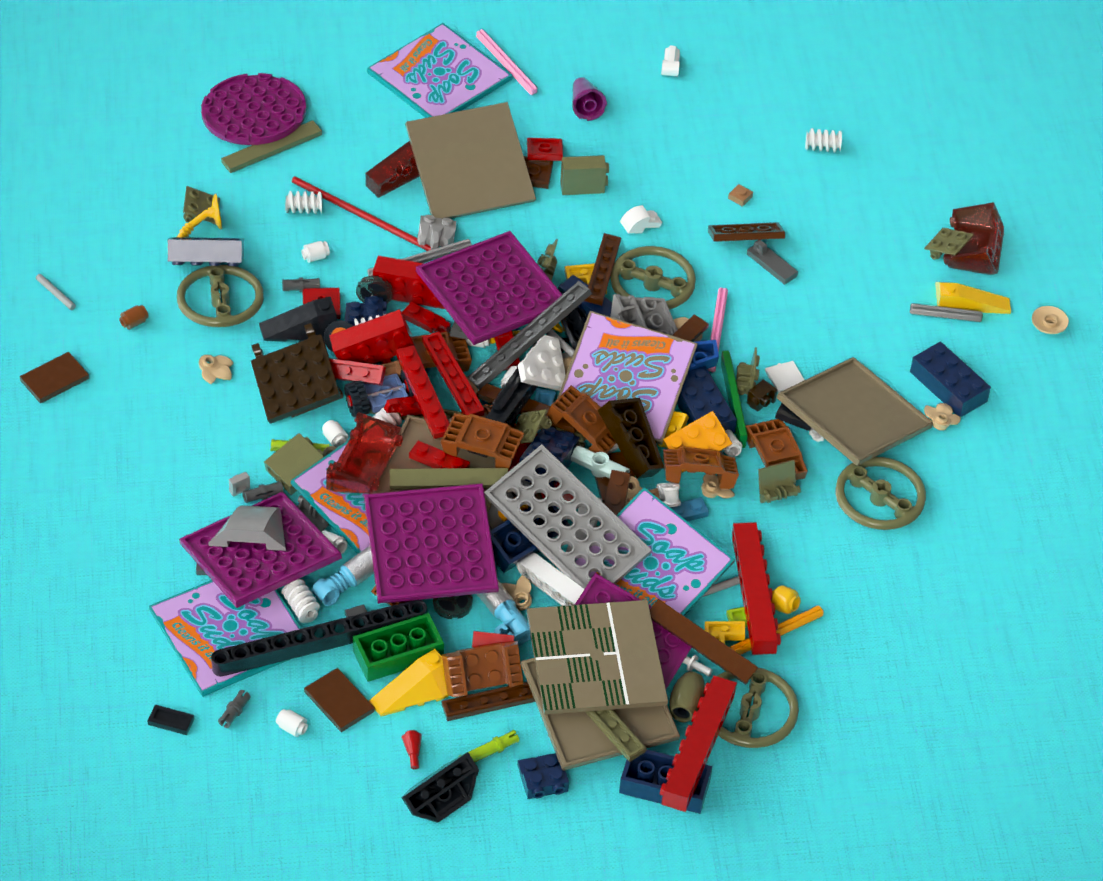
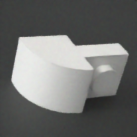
(638, 219)

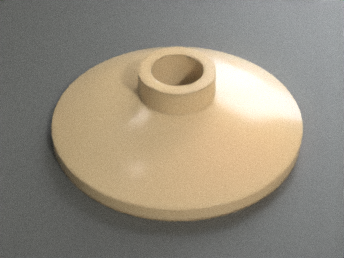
(1050, 320)

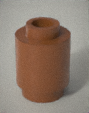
(133, 317)

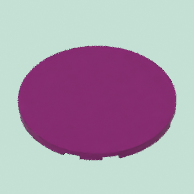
(253, 109)

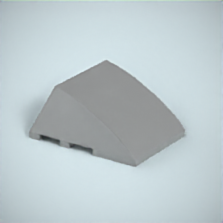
(644, 312)
(252, 525)

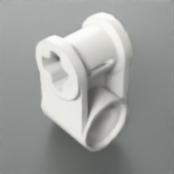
(669, 493)

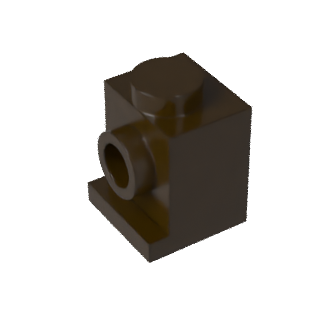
(761, 395)

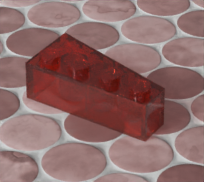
(392, 171)

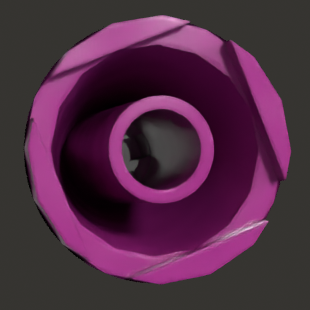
(587, 100)

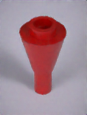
(412, 743)

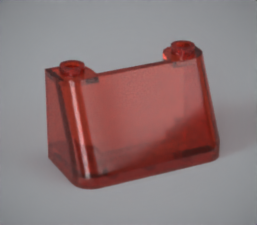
(984, 249)
(364, 456)

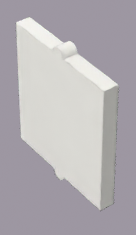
(784, 375)

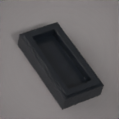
(170, 719)

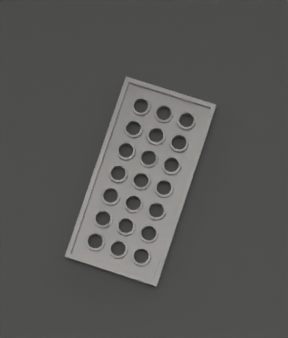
(567, 510)

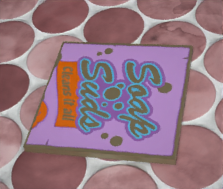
(631, 362)

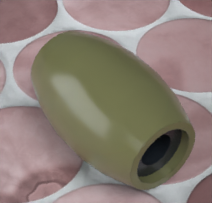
(686, 696)

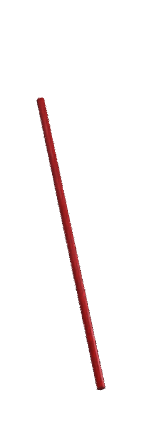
(386, 226)

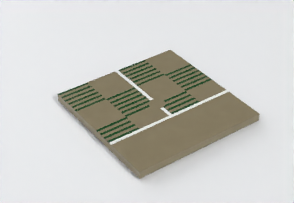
(596, 657)

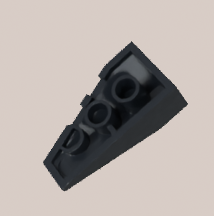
(291, 323)

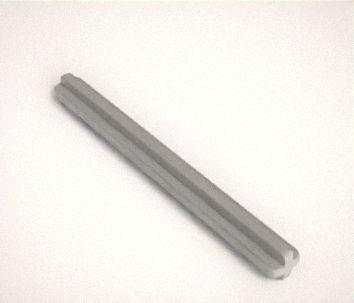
(434, 254)

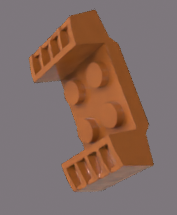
(456, 345)
(582, 414)
(482, 437)
(776, 445)
(700, 460)
(482, 668)

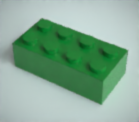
(396, 646)

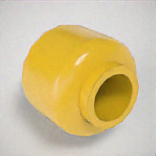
(785, 599)

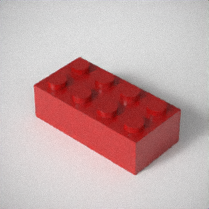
(405, 281)
(373, 339)

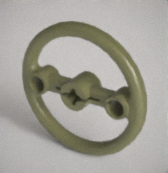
(653, 275)
(223, 310)
(881, 494)
(743, 728)

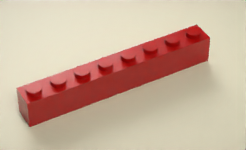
(755, 589)
(699, 743)

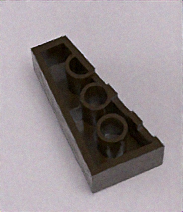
(633, 435)

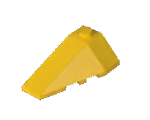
(969, 298)
(414, 686)

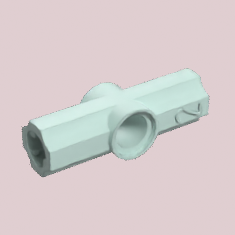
(596, 462)

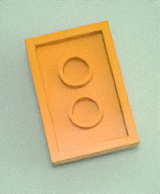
(702, 434)

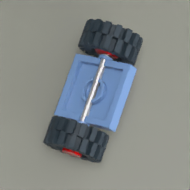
(360, 394)

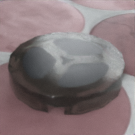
(374, 286)
(453, 606)

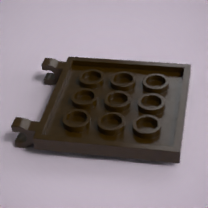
(295, 377)

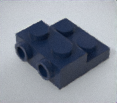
(371, 307)
(542, 776)

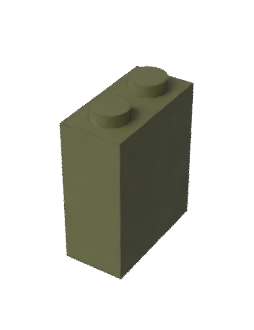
(584, 175)
(292, 460)

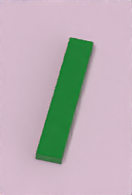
(733, 397)

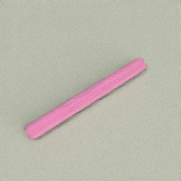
(504, 59)
(718, 318)

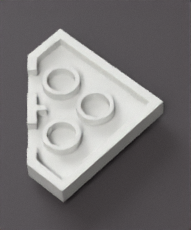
(544, 364)

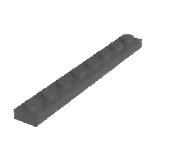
(530, 335)

